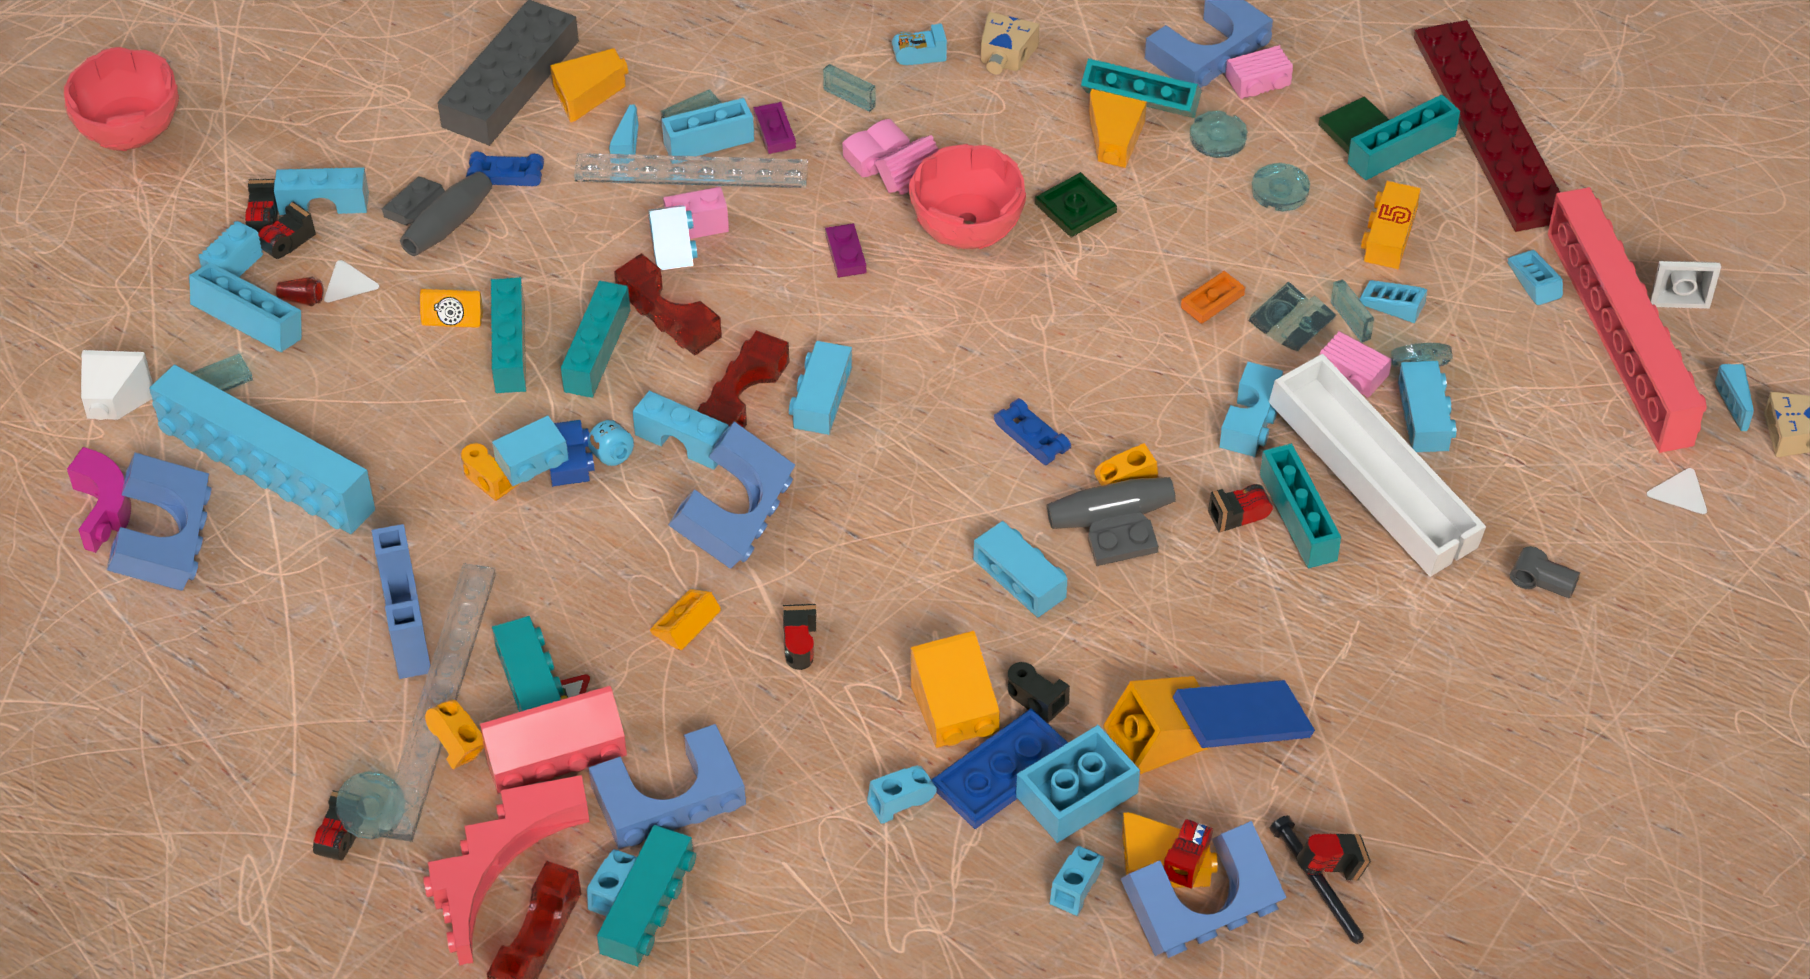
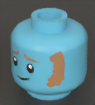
(610, 442)

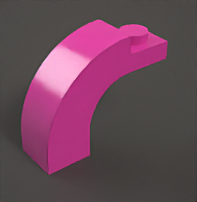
(102, 478)

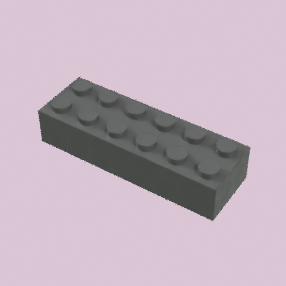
(508, 72)

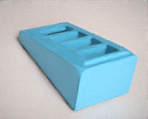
(626, 135)
(1538, 279)
(1406, 307)
(1735, 392)

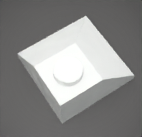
(1685, 284)
(114, 383)

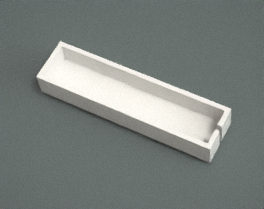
(1377, 465)

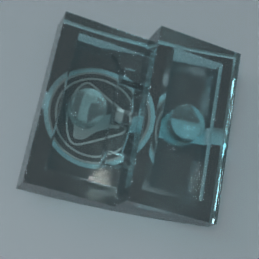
(1292, 317)

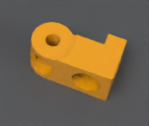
(1130, 464)
(485, 471)
(455, 731)

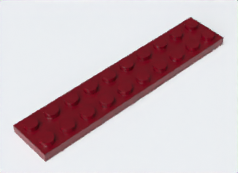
(1490, 123)

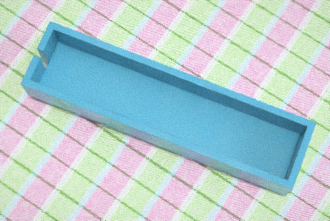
(262, 449)

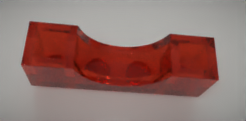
(690, 325)
(759, 361)
(548, 912)

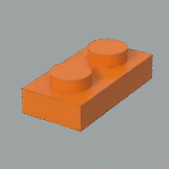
(1212, 297)

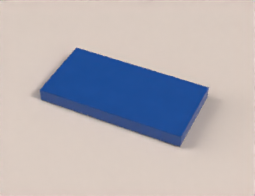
(1243, 713)
(987, 776)

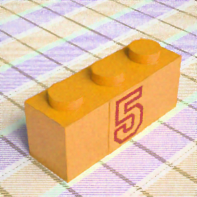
(1390, 224)

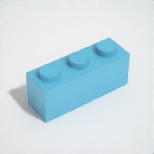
(708, 129)
(821, 387)
(1426, 406)
(1020, 568)

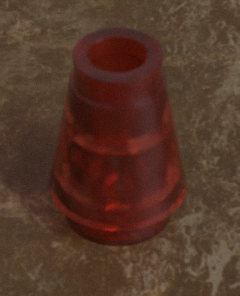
(301, 291)

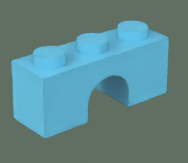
(342, 186)
(660, 417)
(1247, 427)

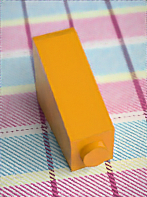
(588, 81)
(1115, 125)
(1149, 842)

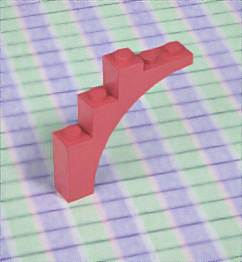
(490, 846)

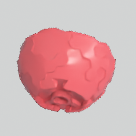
(121, 98)
(968, 186)

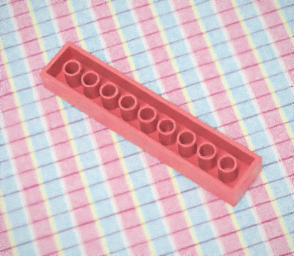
(1626, 320)

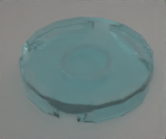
(1218, 134)
(1280, 186)
(1422, 352)
(370, 805)

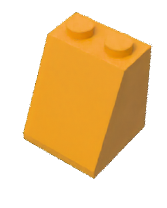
(954, 689)
(1150, 724)

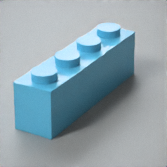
(245, 307)

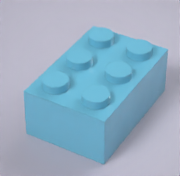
(1077, 783)

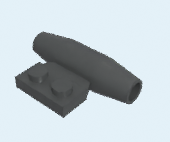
(435, 211)
(1115, 516)

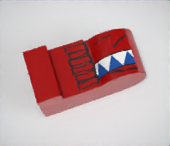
(1188, 853)

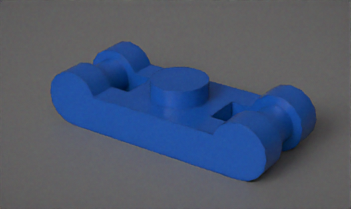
(507, 170)
(1031, 432)

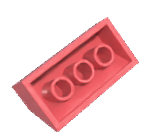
(553, 739)

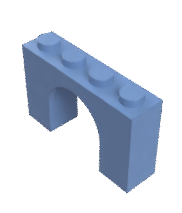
(1200, 64)
(764, 476)
(182, 494)
(401, 601)
(634, 814)
(1251, 890)

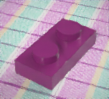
(774, 128)
(845, 250)

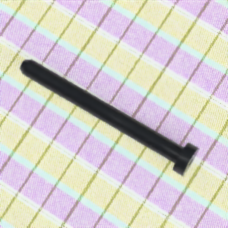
(1283, 828)

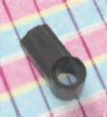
(1535, 570)

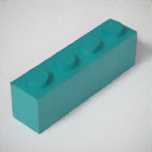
(1159, 91)
(1403, 137)
(508, 335)
(595, 339)
(1300, 506)
(525, 664)
(646, 896)

